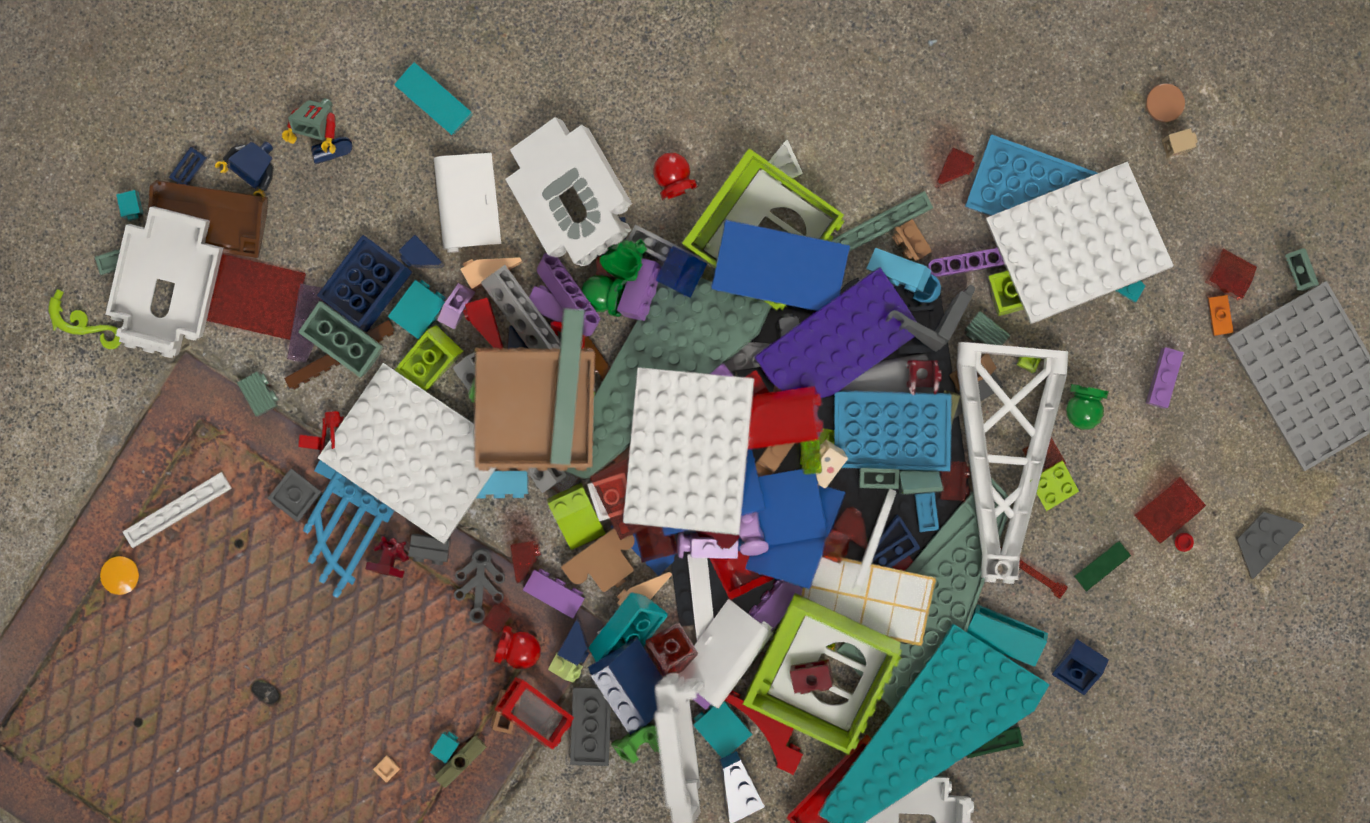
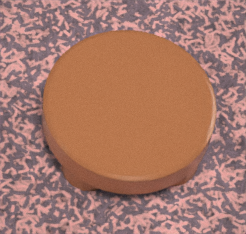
(1165, 103)

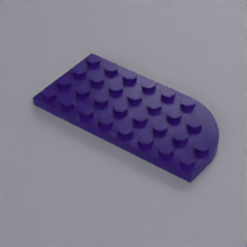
(839, 339)

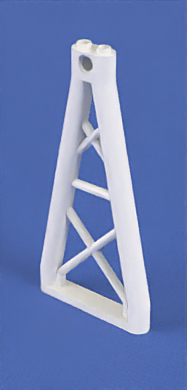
(984, 493)

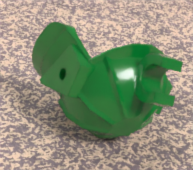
(624, 259)

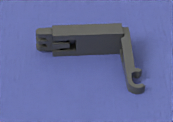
(947, 325)

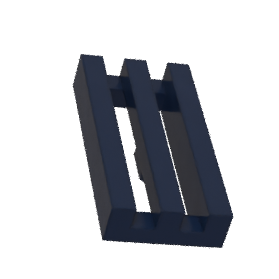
(197, 154)

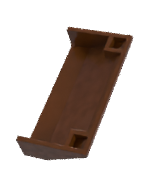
(234, 217)

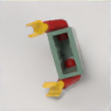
(314, 121)

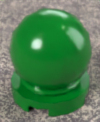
(604, 293)
(1085, 407)

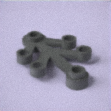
(479, 581)

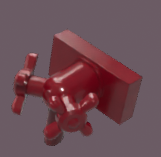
(388, 558)

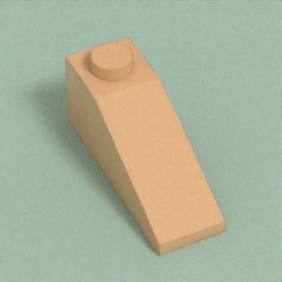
(480, 269)
(647, 588)

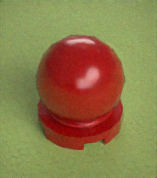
(672, 174)
(518, 649)

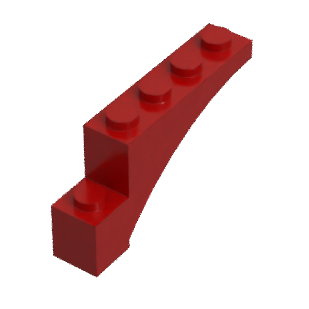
(775, 732)

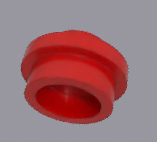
(1184, 542)

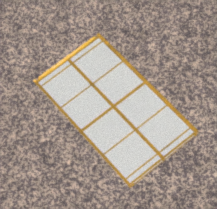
(889, 601)

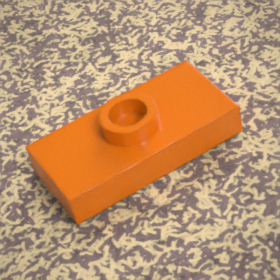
(1220, 315)

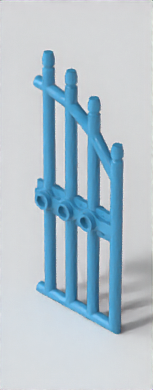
(366, 502)

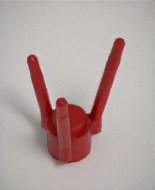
(332, 421)

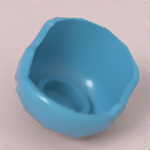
(931, 290)

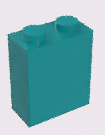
(418, 309)
(722, 729)

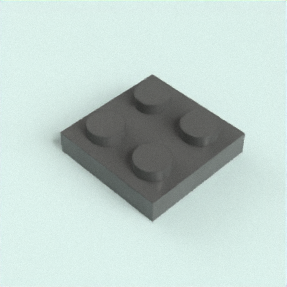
(294, 495)

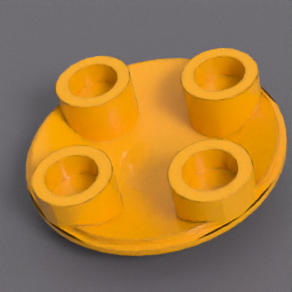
(119, 575)

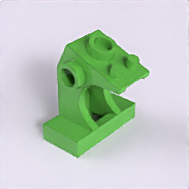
(628, 745)

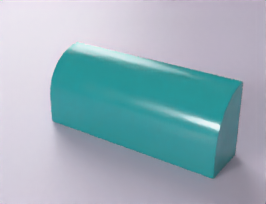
(433, 99)
(1007, 635)

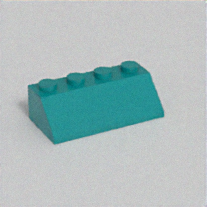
(634, 618)

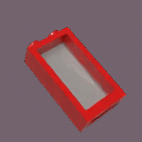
(534, 713)

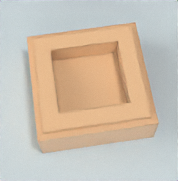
(386, 768)

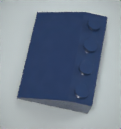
(364, 283)
(628, 684)

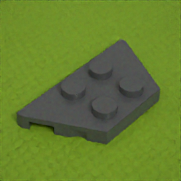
(1265, 540)

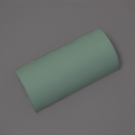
(341, 339)

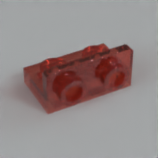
(955, 482)

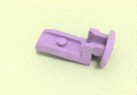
(752, 536)
(703, 547)

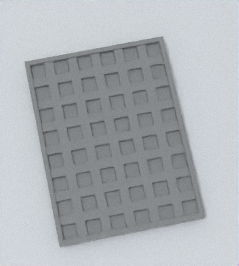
(1309, 374)

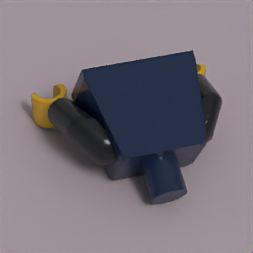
(250, 164)

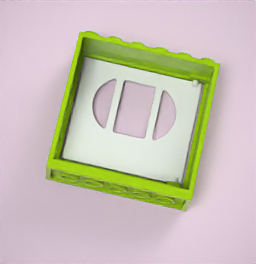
(755, 204)
(816, 632)

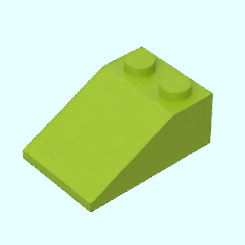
(429, 358)
(575, 516)

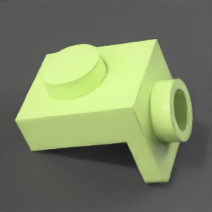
(565, 669)

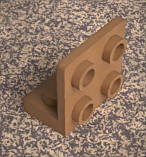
(911, 241)

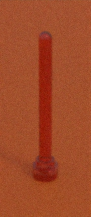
(1057, 588)

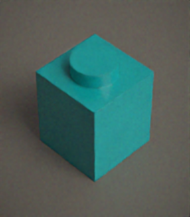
(130, 205)
(445, 746)

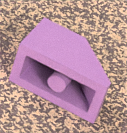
(453, 307)

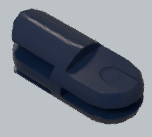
(343, 147)

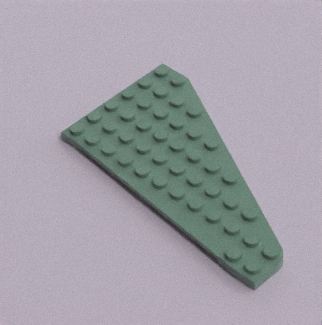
(676, 336)
(955, 562)

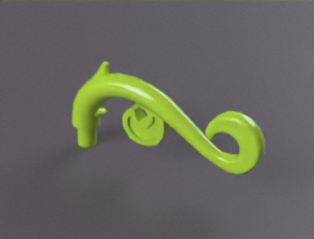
(54, 311)

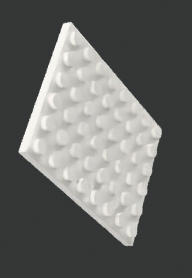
(1079, 242)
(688, 450)
(409, 453)

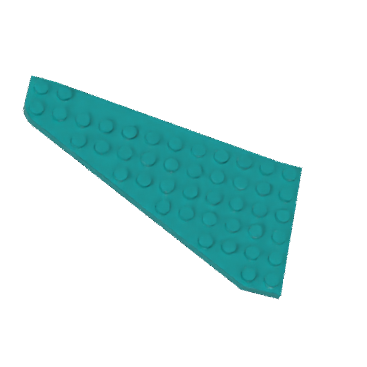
(946, 713)

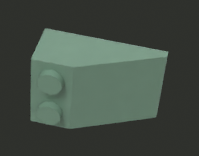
(919, 481)

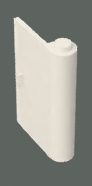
(467, 201)
(726, 652)

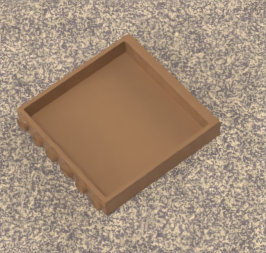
(517, 409)

